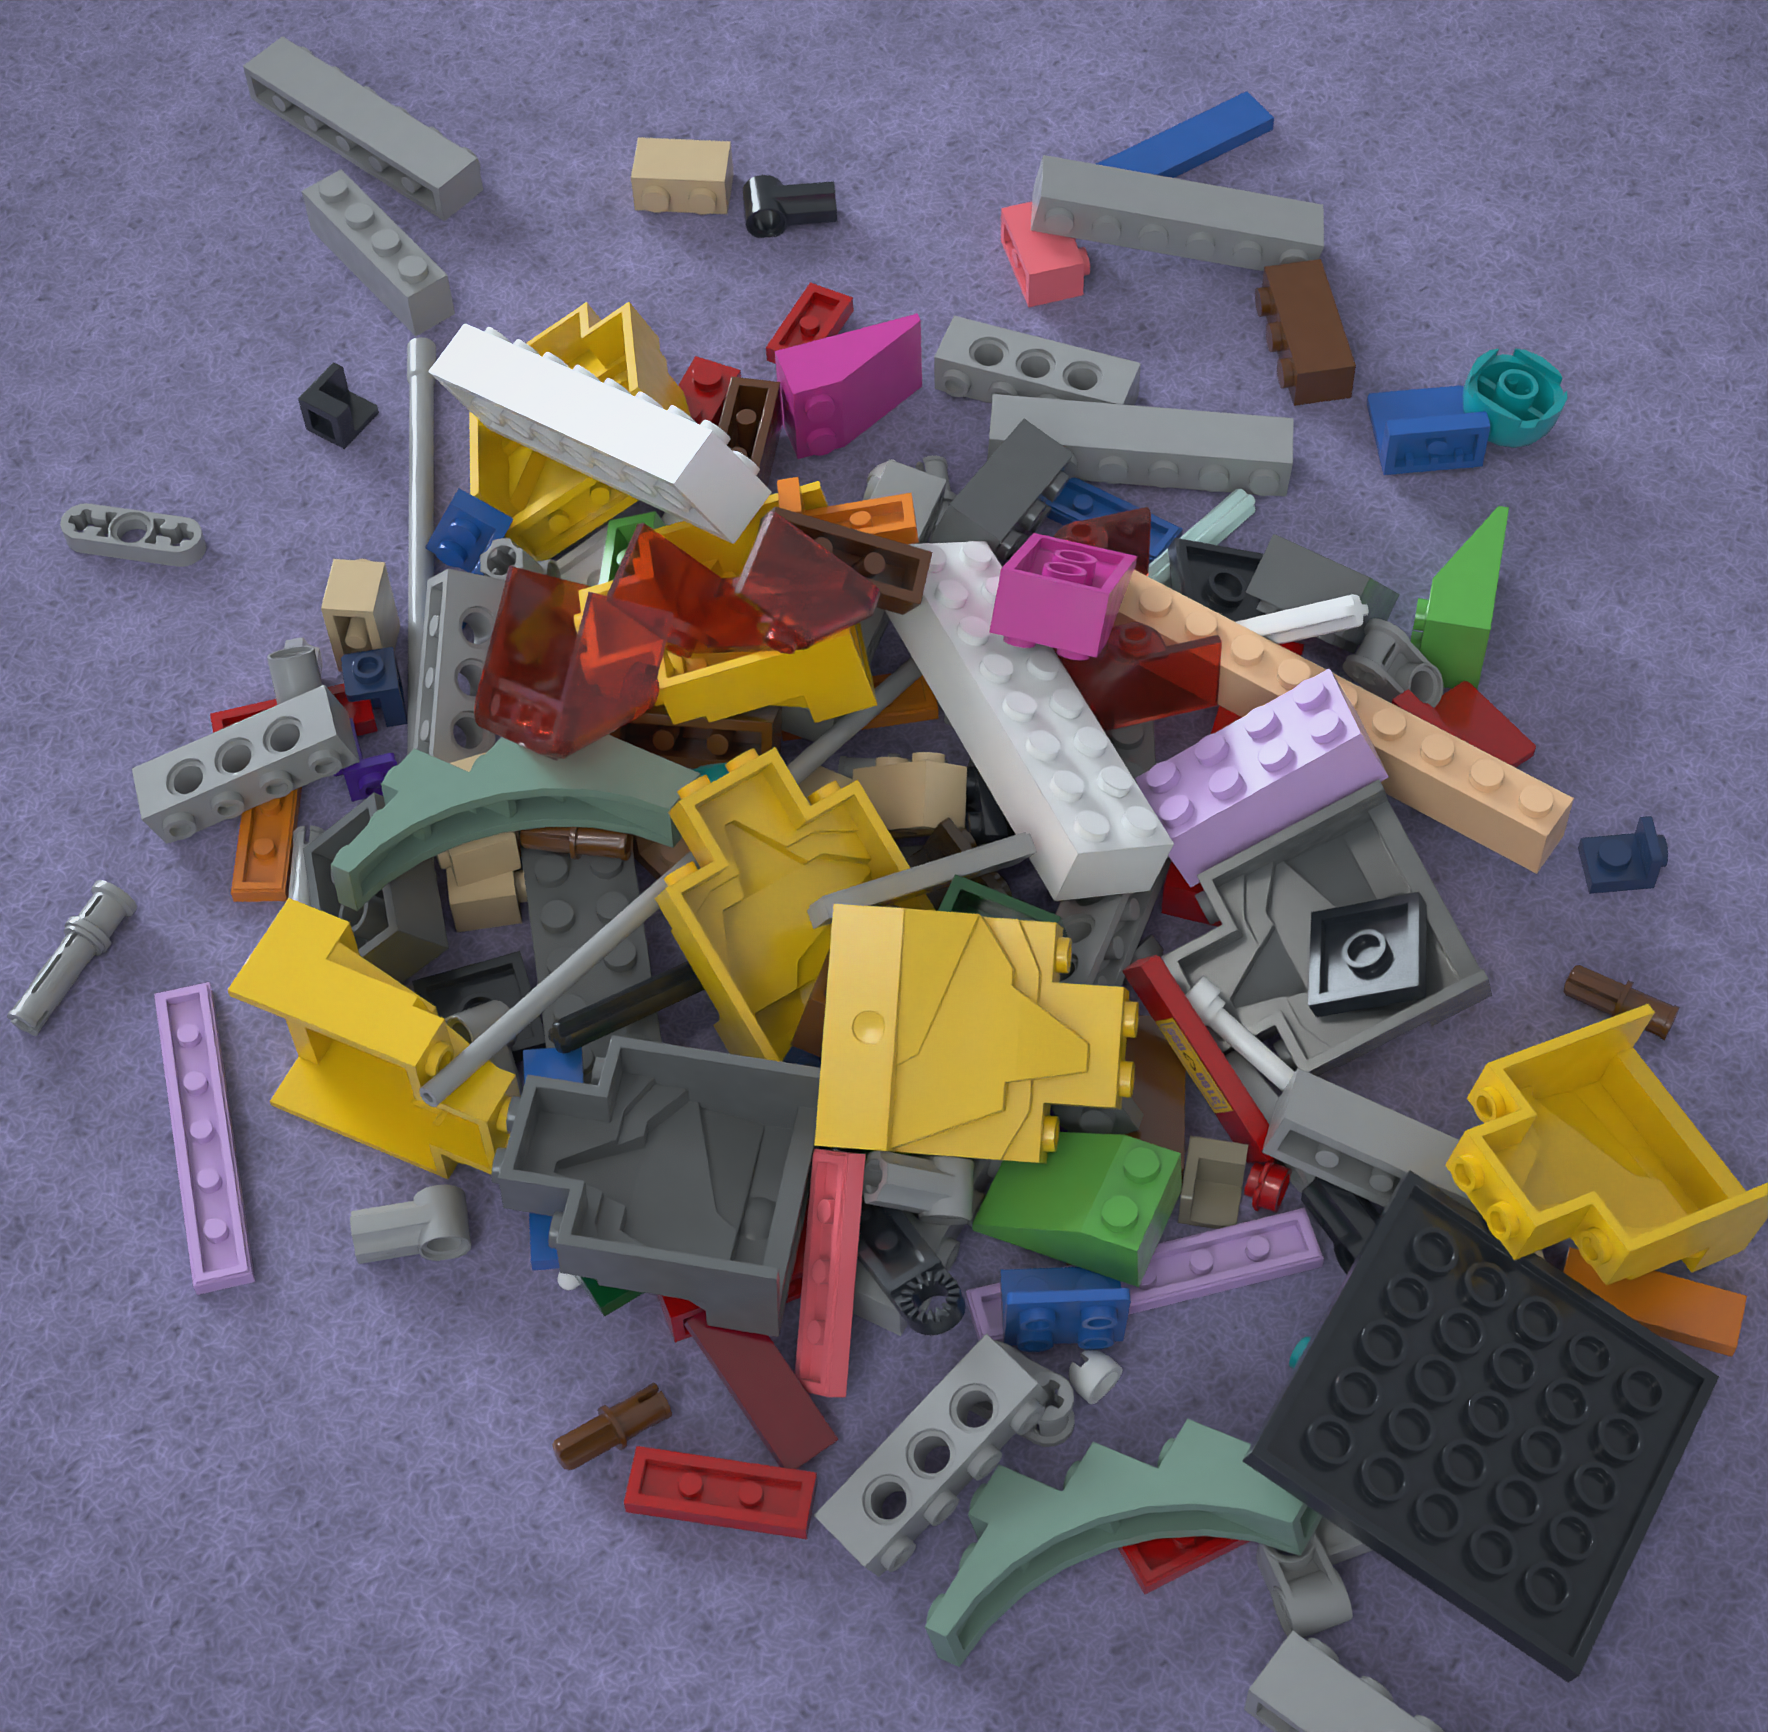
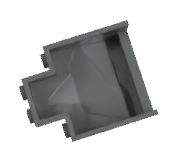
(1262, 948)
(671, 1174)

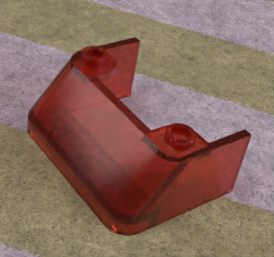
(782, 602)
(1136, 672)
(565, 687)

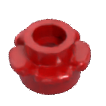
(1267, 1185)

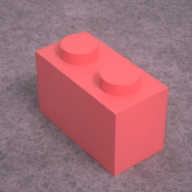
(1043, 263)

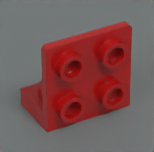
(1474, 720)

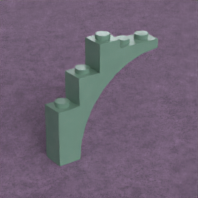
(507, 790)
(1105, 1504)

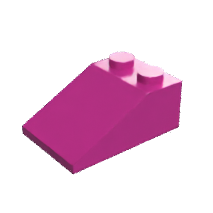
(847, 383)
(1061, 596)

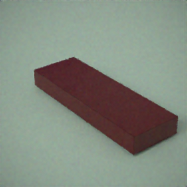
(765, 1391)

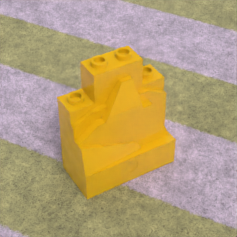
(546, 498)
(825, 678)
(759, 871)
(962, 1035)
(369, 1049)
(1599, 1154)

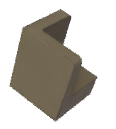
(1212, 1183)

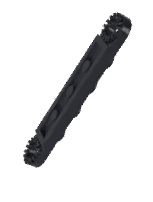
(906, 1268)

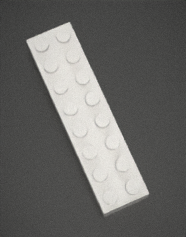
(603, 431)
(1031, 735)

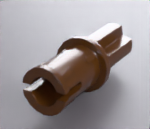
(579, 841)
(1618, 998)
(612, 1427)

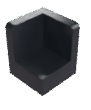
(333, 410)

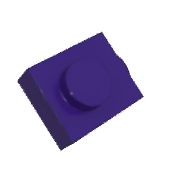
(368, 774)

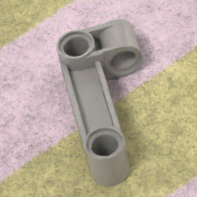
(1307, 1587)

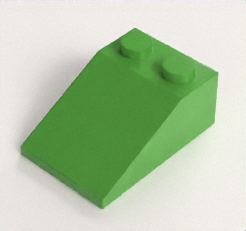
(1462, 605)
(1090, 1205)

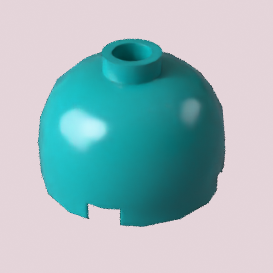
(1517, 393)

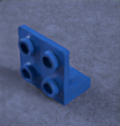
(1426, 430)
(467, 532)
(1062, 1308)

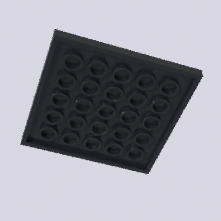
(1484, 1425)

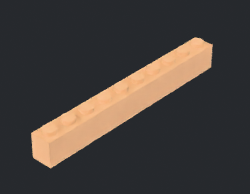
(1423, 763)

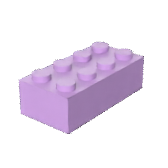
(1261, 774)

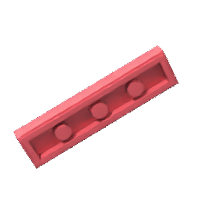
(829, 1272)

